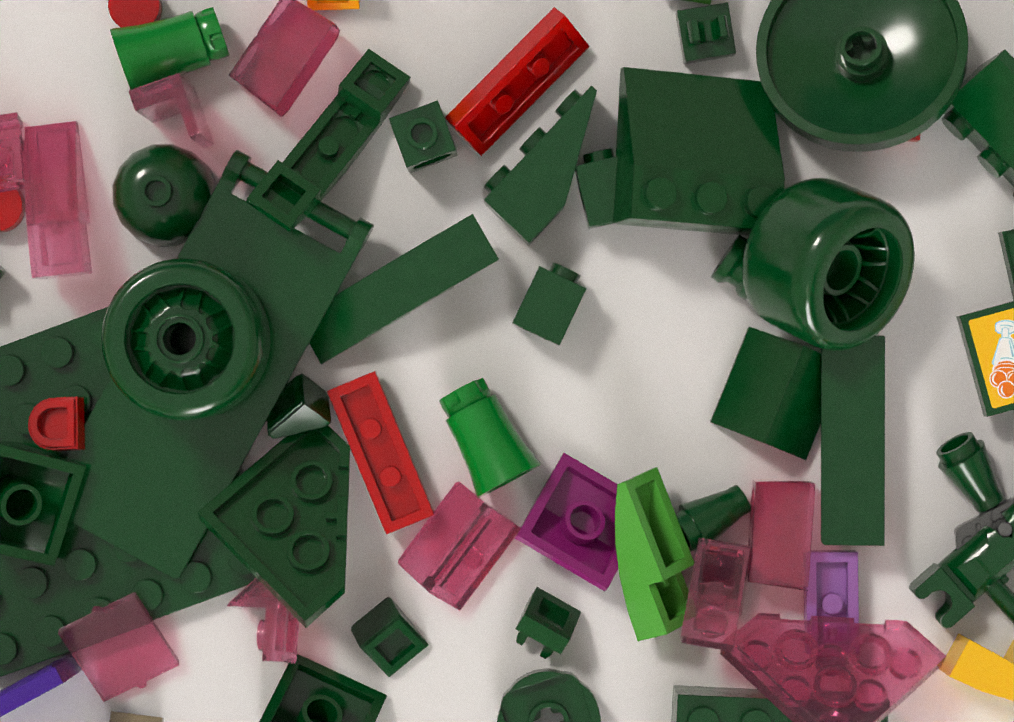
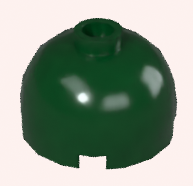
(162, 193)

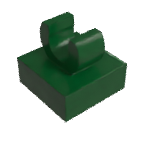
(705, 33)
(547, 622)

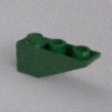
(540, 183)

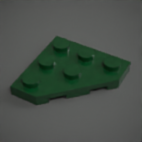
(291, 520)

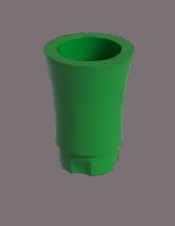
(169, 46)
(486, 438)

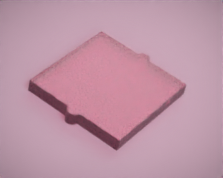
(119, 646)

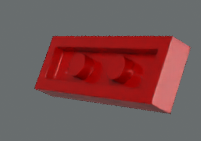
(517, 81)
(380, 452)

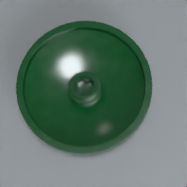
(861, 68)

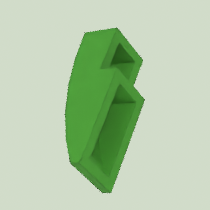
(650, 555)

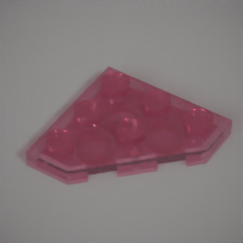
(833, 666)

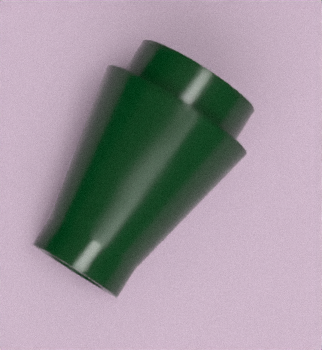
(970, 469)
(712, 515)

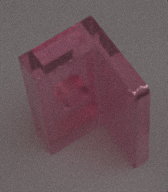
(169, 98)
(458, 546)

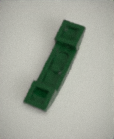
(332, 142)

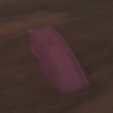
(56, 201)

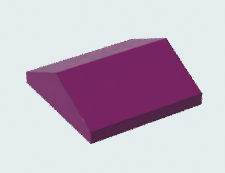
(575, 522)

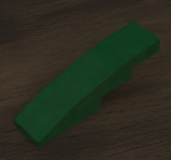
(402, 287)

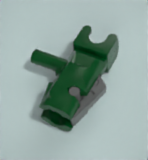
(975, 567)

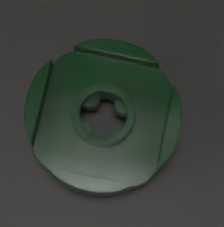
(548, 689)

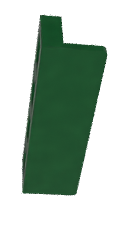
(853, 445)

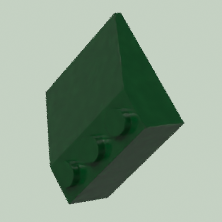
(694, 152)

